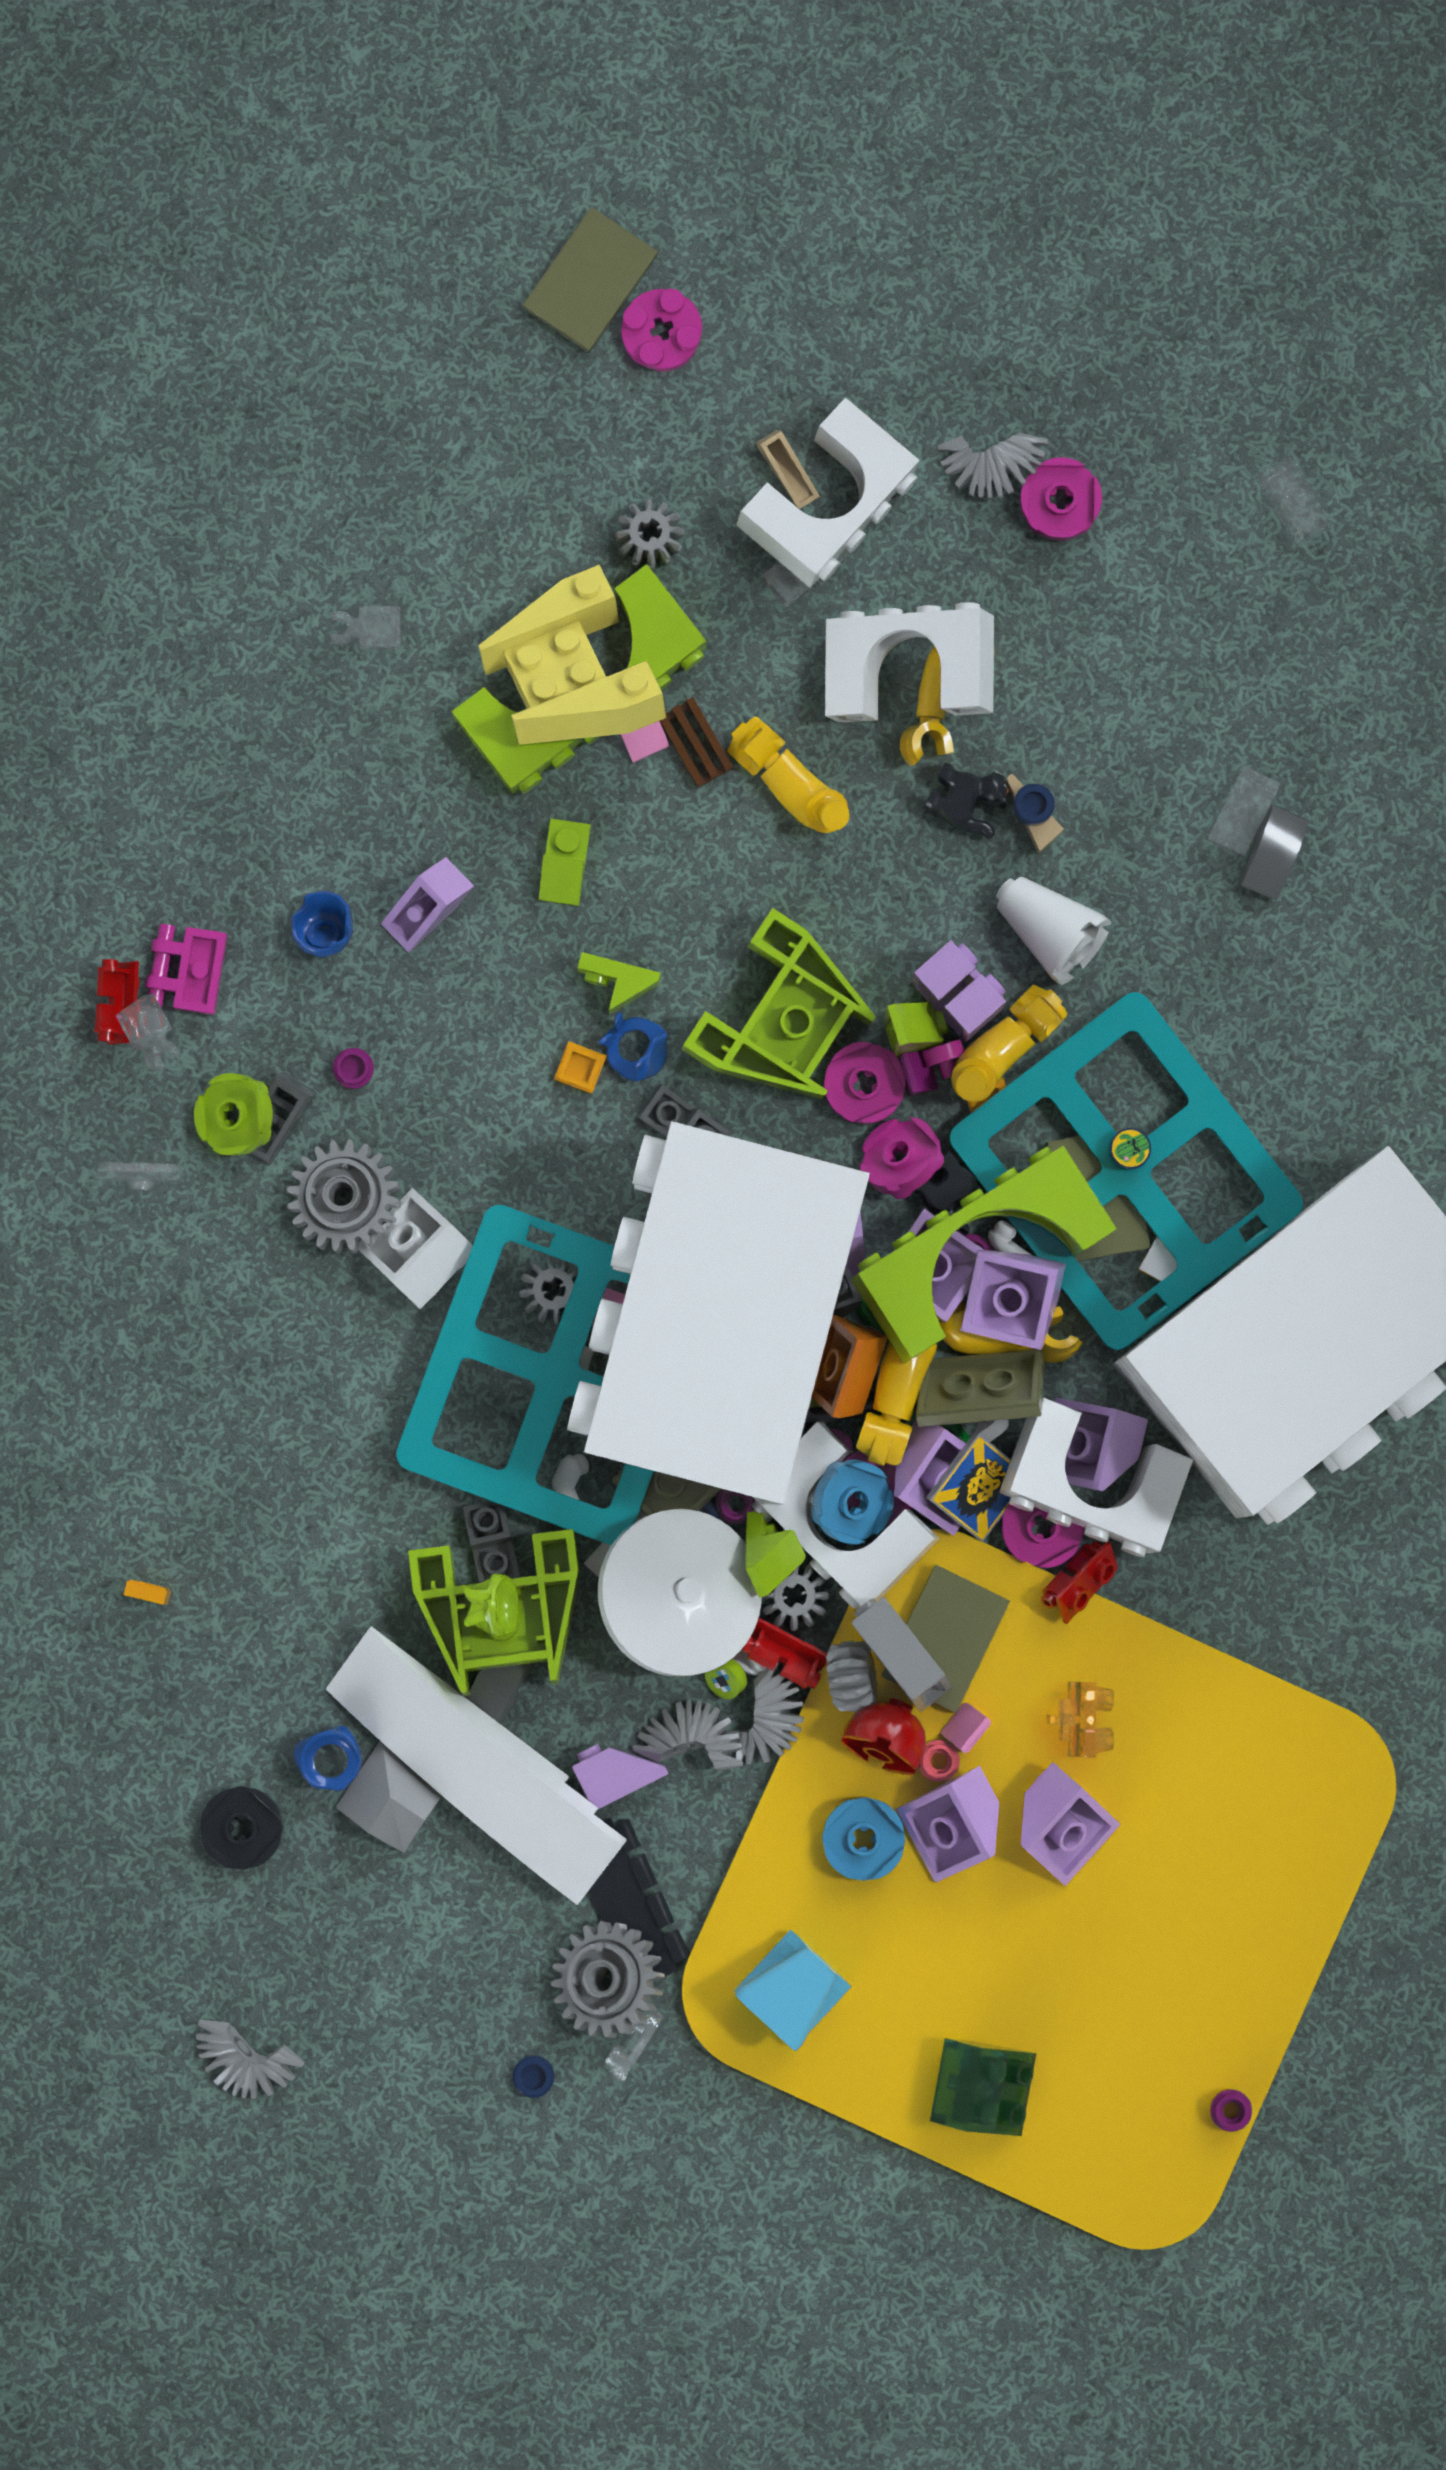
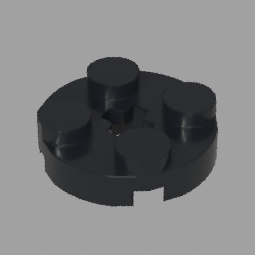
(218, 1829)

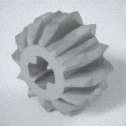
(644, 521)
(548, 1276)
(797, 1608)
(851, 1675)

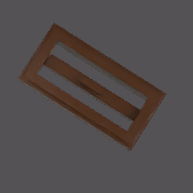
(713, 773)

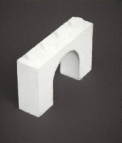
(813, 544)
(860, 643)
(1040, 1481)
(861, 1572)

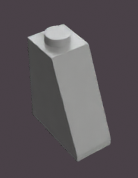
(901, 1653)

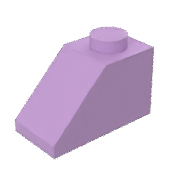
(427, 903)
(614, 1774)

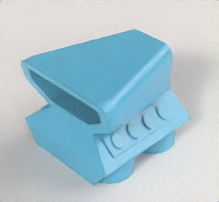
(792, 1990)

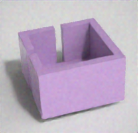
(959, 989)

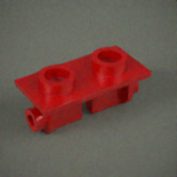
(121, 985)
(1092, 1569)
(800, 1659)

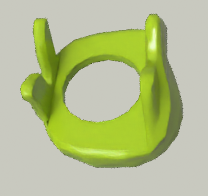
(493, 1605)

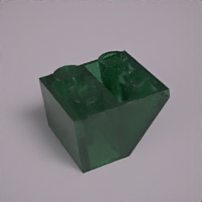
(982, 2087)

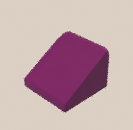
(918, 1076)

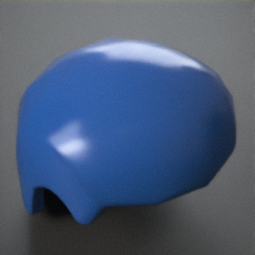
(318, 911)

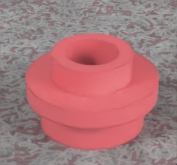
(950, 1767)

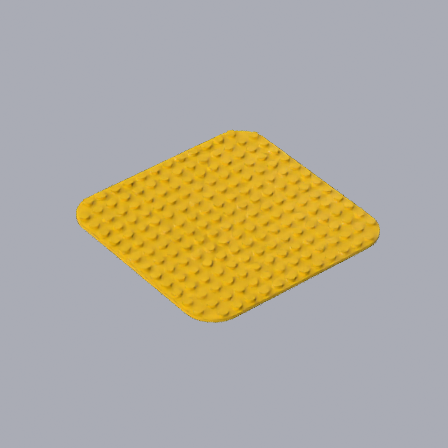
(1134, 1984)

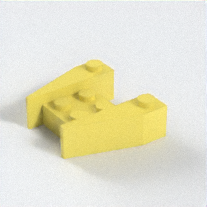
(559, 671)

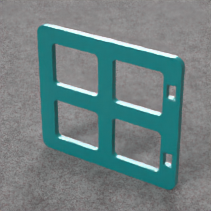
(1206, 1109)
(553, 1374)

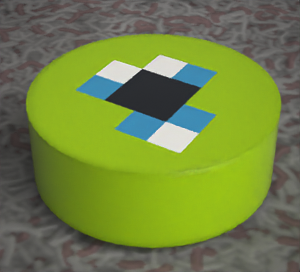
(727, 1680)

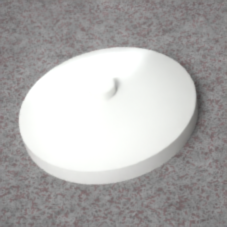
(678, 1593)

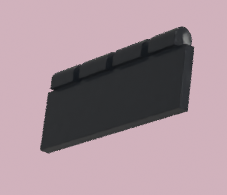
(622, 1899)

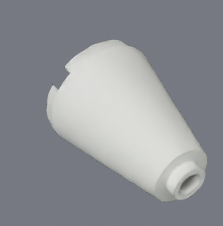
(1052, 926)

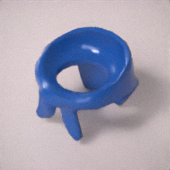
(654, 1057)
(307, 1748)

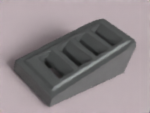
(305, 1097)

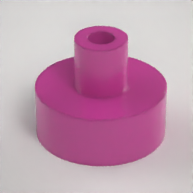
(944, 1056)

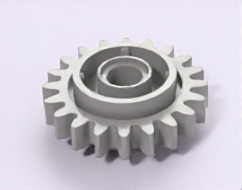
(328, 1176)
(583, 1979)

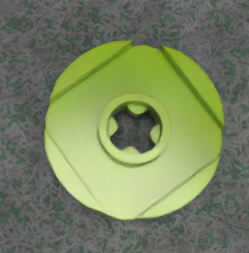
(254, 1119)

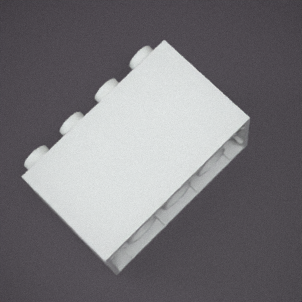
(720, 1311)
(1305, 1343)

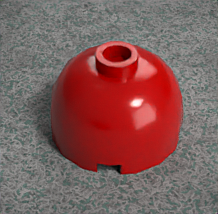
(887, 1734)

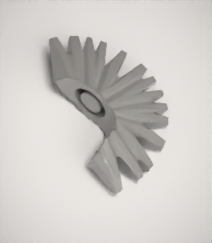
(994, 464)
(770, 1721)
(691, 1732)
(242, 2062)

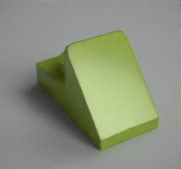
(564, 862)
(630, 980)
(770, 1553)

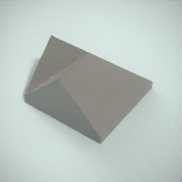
(389, 1799)

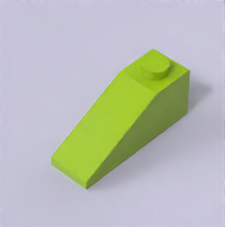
(914, 1027)

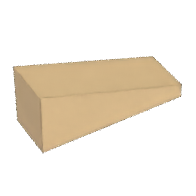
(787, 468)
(1040, 835)

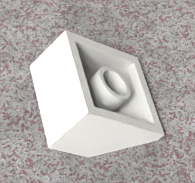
(418, 1249)

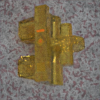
(1078, 1719)

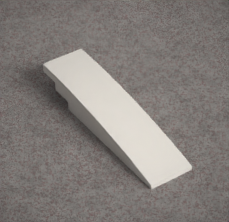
(477, 1765)

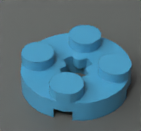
(831, 1498)
(861, 1862)

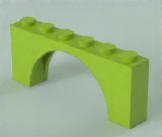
(659, 636)
(1045, 1193)

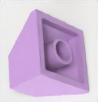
(952, 1269)
(1013, 1297)
(1102, 1445)
(923, 1463)
(954, 1824)
(1063, 1824)

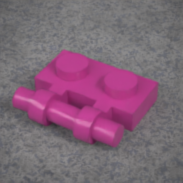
(199, 968)

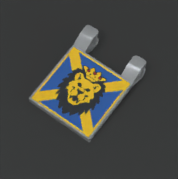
(973, 1482)

